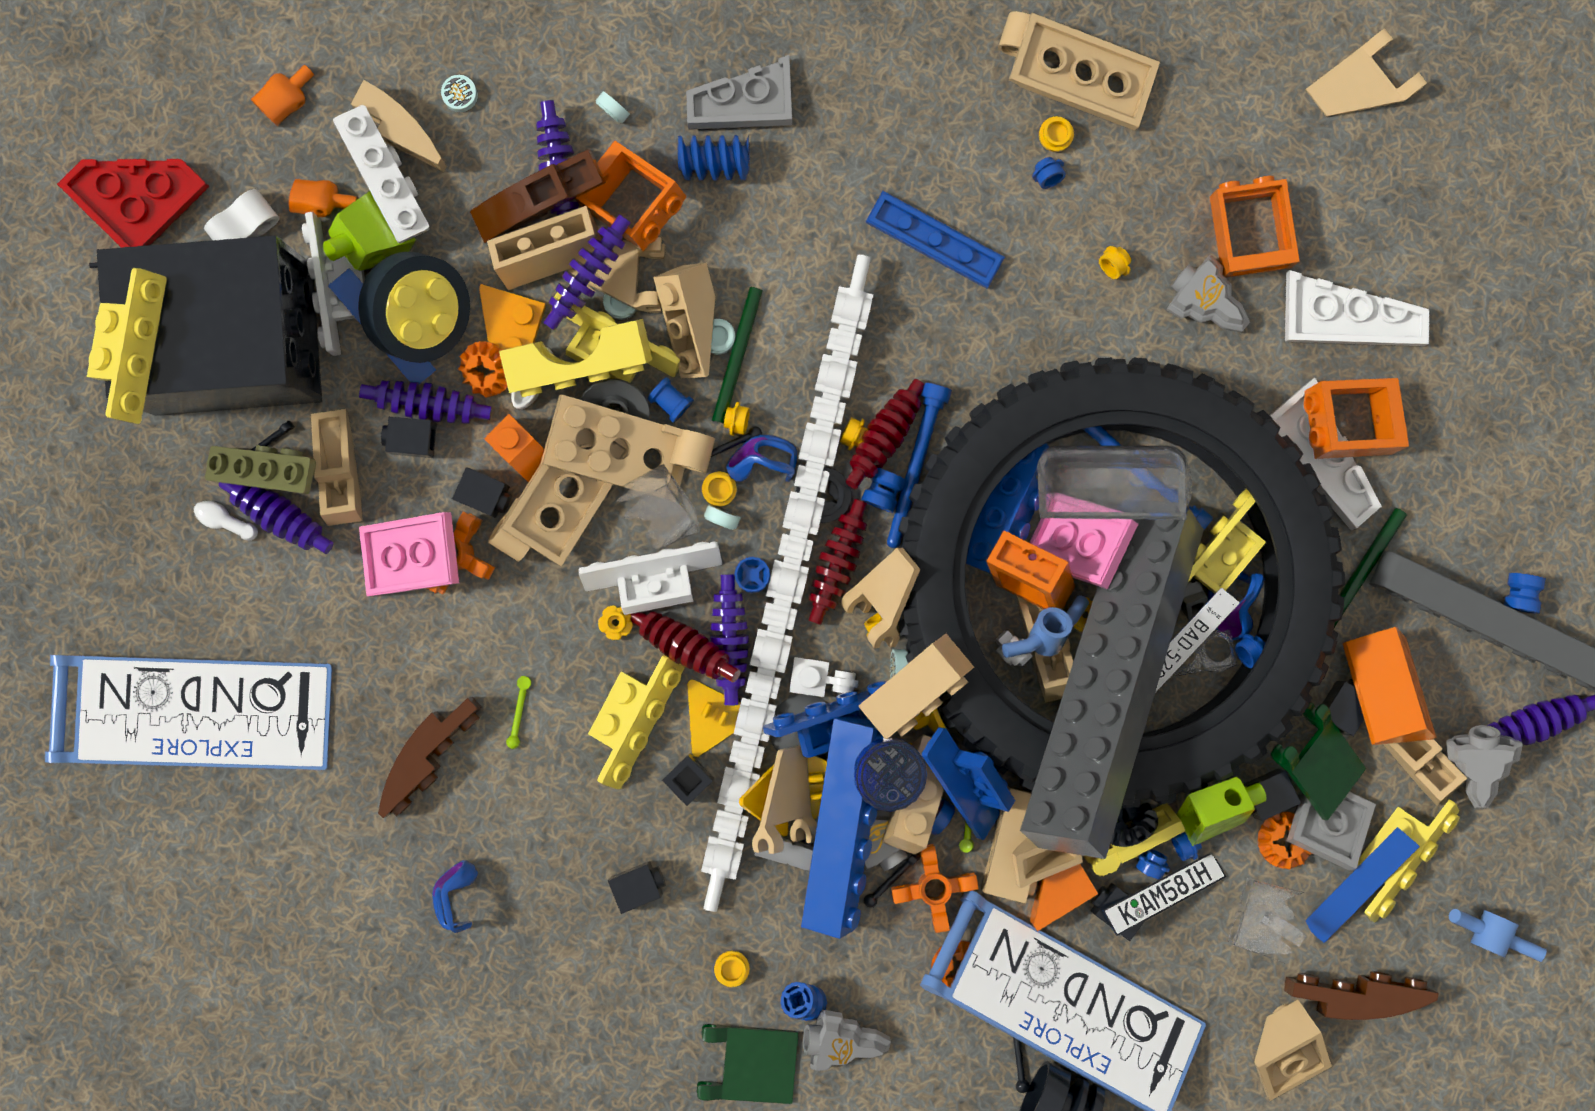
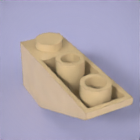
(689, 314)

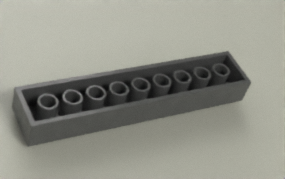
(1111, 692)

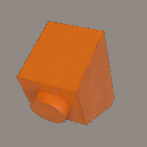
(516, 446)
(1060, 895)

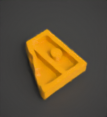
(510, 317)

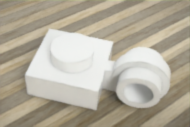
(1007, 637)
(811, 677)

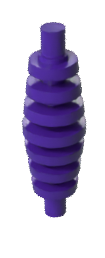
(554, 151)
(561, 307)
(425, 402)
(278, 516)
(729, 639)
(1545, 718)

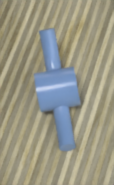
(1048, 631)
(1496, 934)

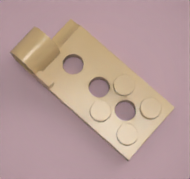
(1032, 35)
(675, 445)
(522, 525)

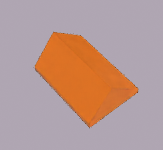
(1388, 688)

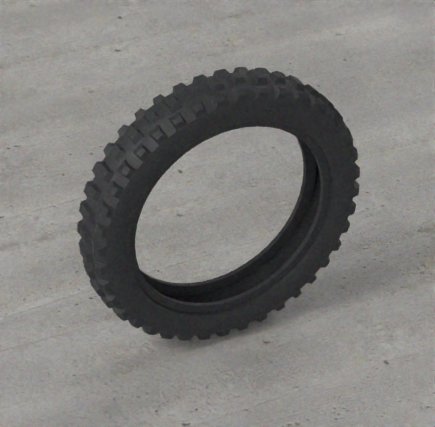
(1245, 452)

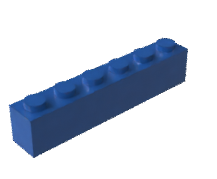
(841, 835)

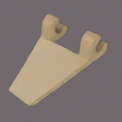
(1360, 82)
(623, 278)
(887, 591)
(786, 801)

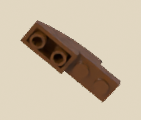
(537, 195)
(415, 765)
(1372, 999)

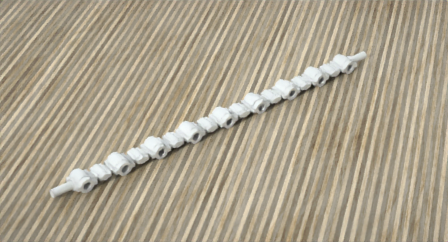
(787, 579)

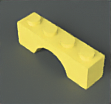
(533, 365)

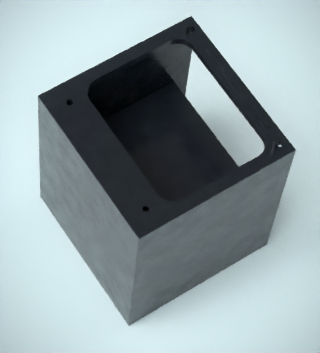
(230, 324)

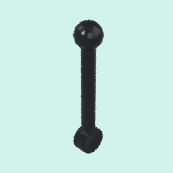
(283, 429)
(754, 431)
(870, 900)
(1022, 1085)

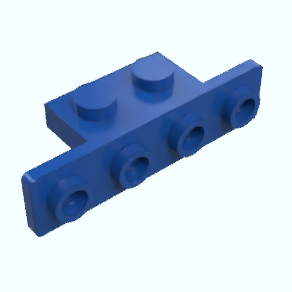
(1006, 509)
(816, 723)
(969, 782)

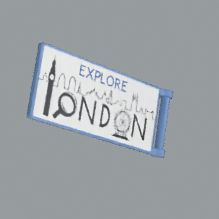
(193, 712)
(1067, 1006)

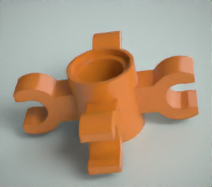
(465, 528)
(915, 891)

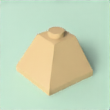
(1290, 1050)

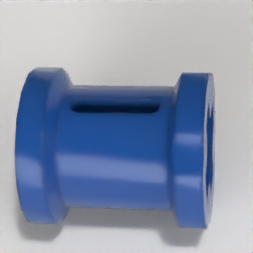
(670, 399)

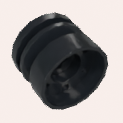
(1051, 1092)

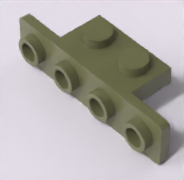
(261, 468)

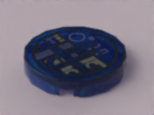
(890, 774)

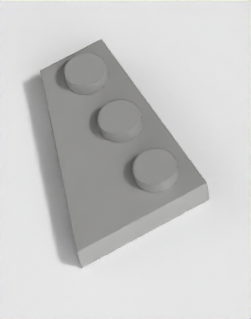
(747, 100)

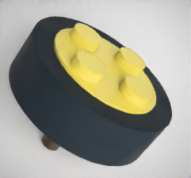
(414, 307)

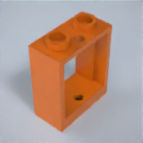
(615, 166)
(1262, 262)
(1386, 415)
(1041, 582)

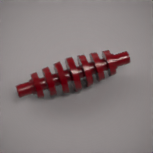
(885, 433)
(853, 522)
(685, 645)

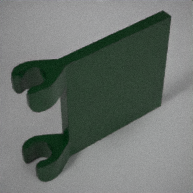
(1325, 766)
(756, 1064)

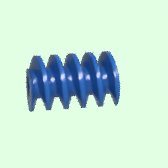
(714, 158)

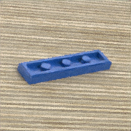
(934, 239)

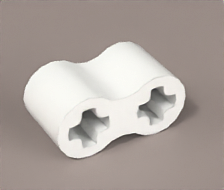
(245, 218)

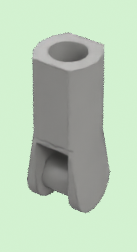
(793, 853)

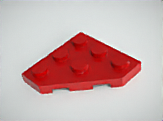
(133, 196)

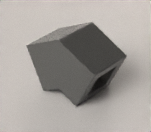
(1193, 599)

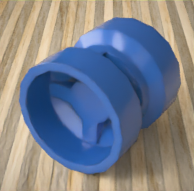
(880, 497)
(752, 574)
(1524, 592)
(811, 1002)

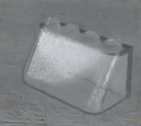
(1114, 482)

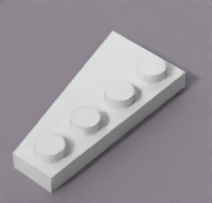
(1340, 315)
(1340, 478)

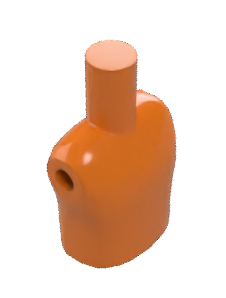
(282, 94)
(317, 197)

